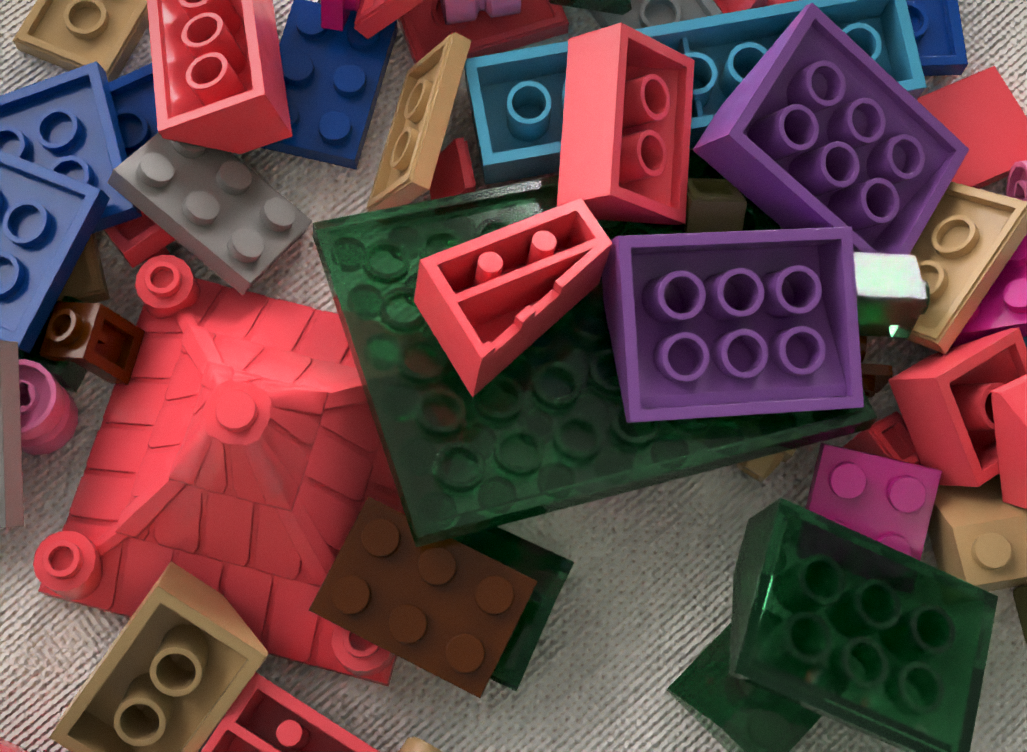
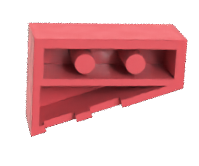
(509, 287)
(275, 721)

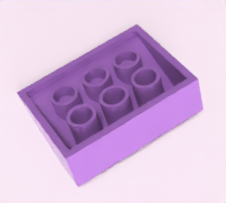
(832, 141)
(734, 322)

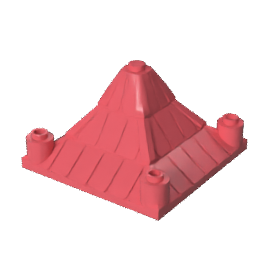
(235, 461)

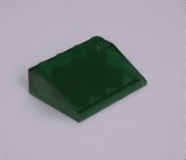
(858, 631)

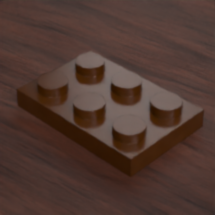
(425, 602)

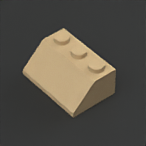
(979, 536)
(164, 673)

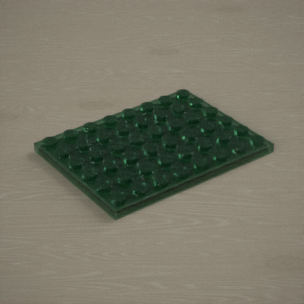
(555, 417)

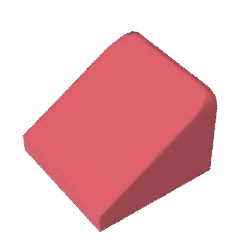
(453, 171)
(887, 439)

